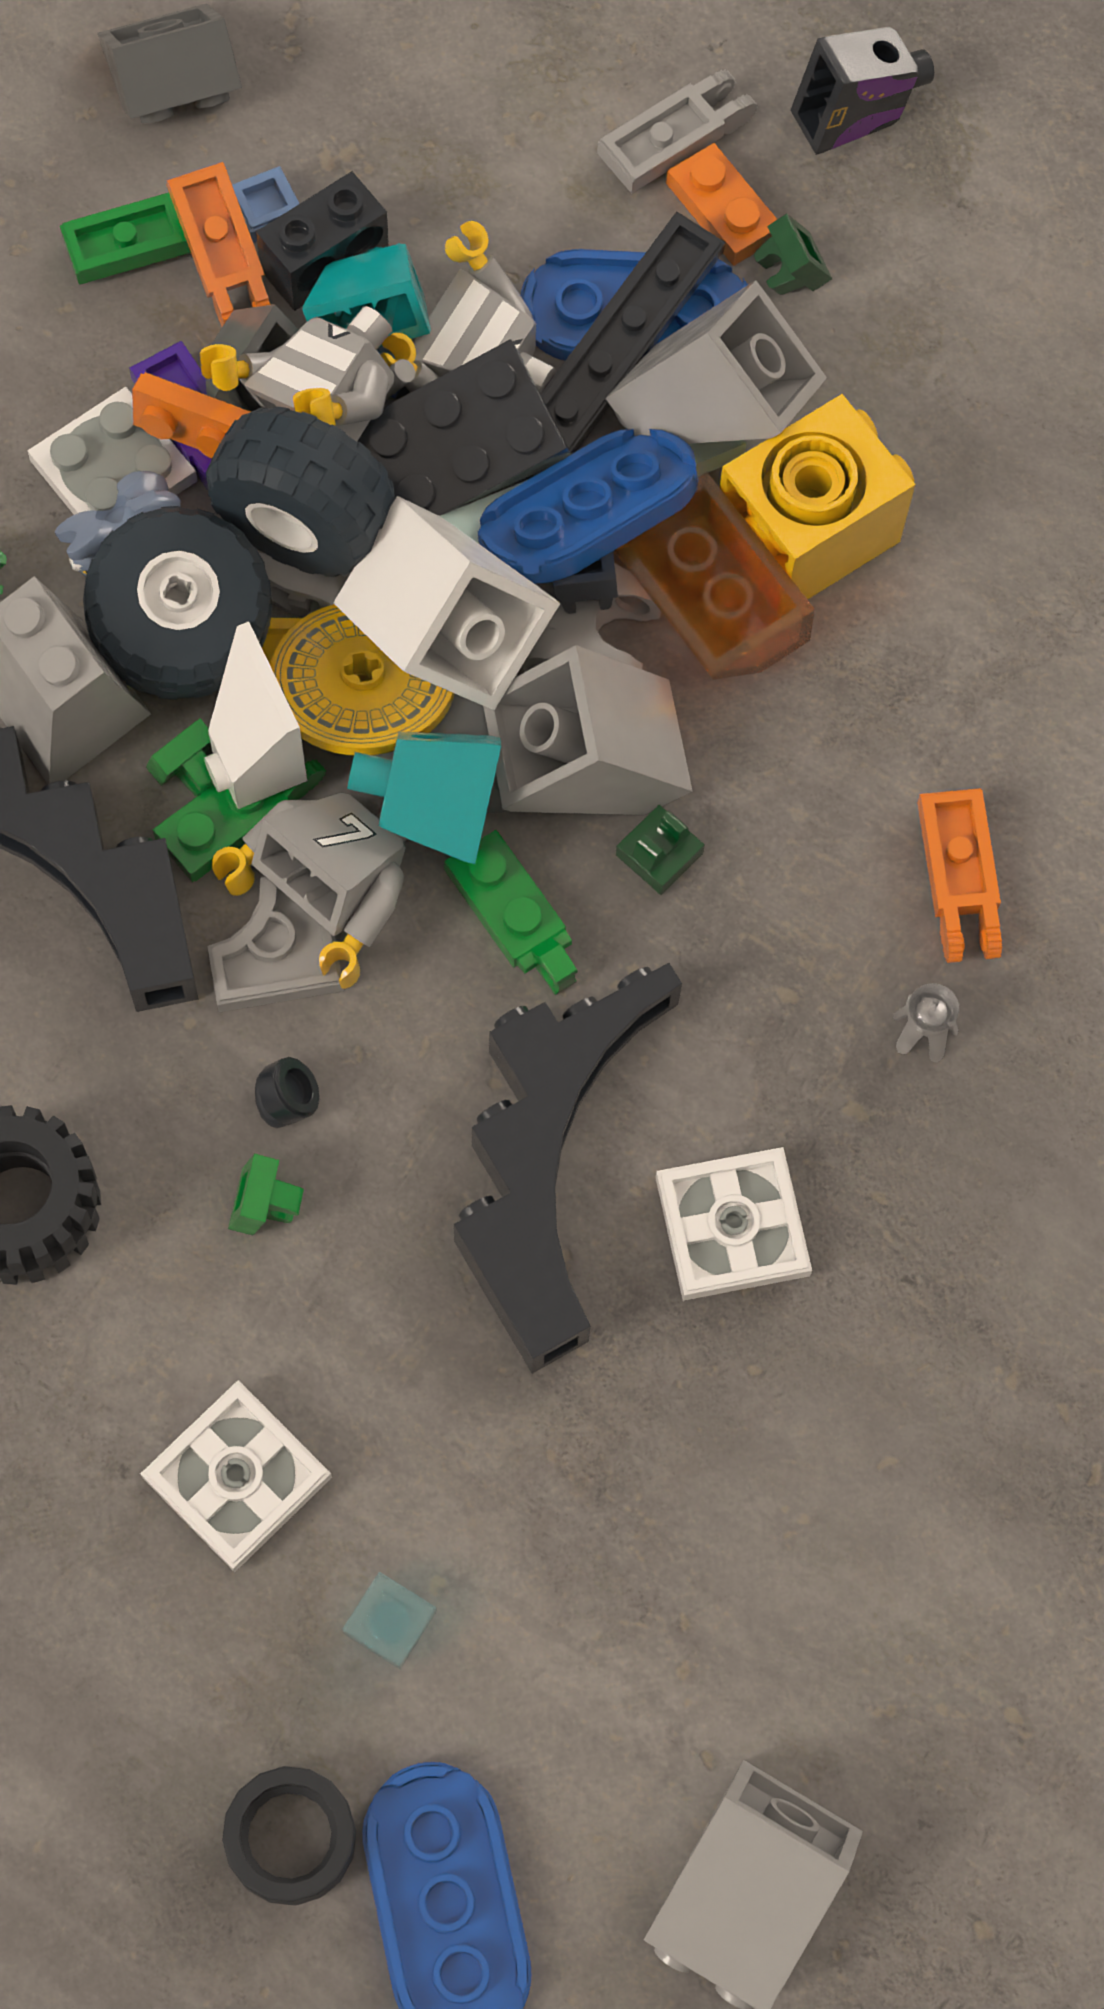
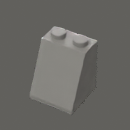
(721, 376)
(58, 685)
(588, 738)
(754, 1889)

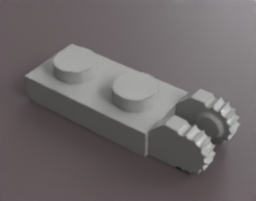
(674, 130)

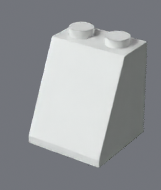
(445, 605)

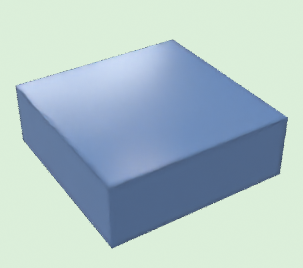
(264, 198)

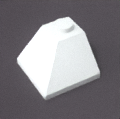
(253, 728)

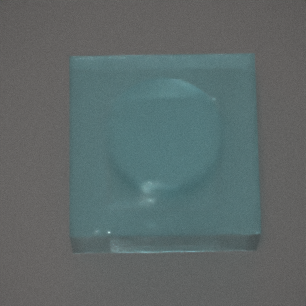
(389, 1620)

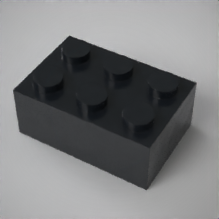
(467, 433)

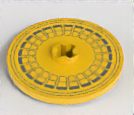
(329, 702)

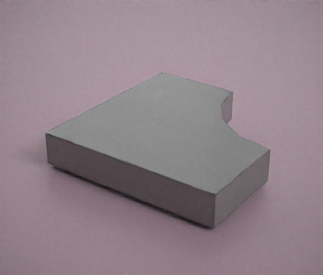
(272, 956)

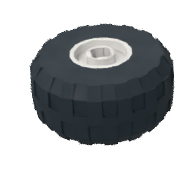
(300, 490)
(170, 599)

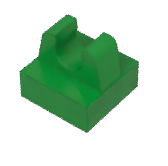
(184, 758)
(263, 1196)

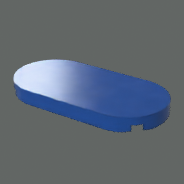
(579, 284)
(589, 503)
(445, 1892)

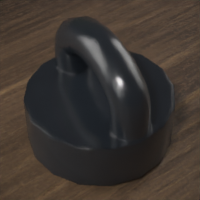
(286, 1092)

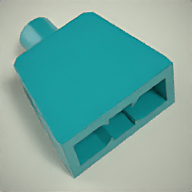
(374, 279)
(433, 788)

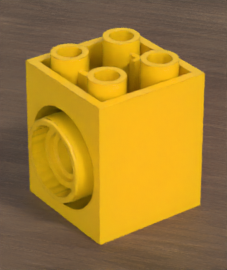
(822, 494)

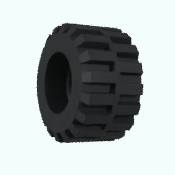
(70, 1207)

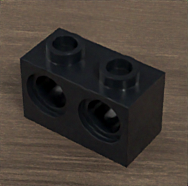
(320, 230)

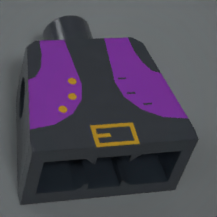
(857, 86)

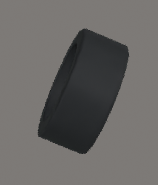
(244, 1808)

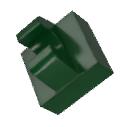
(799, 256)
(660, 849)

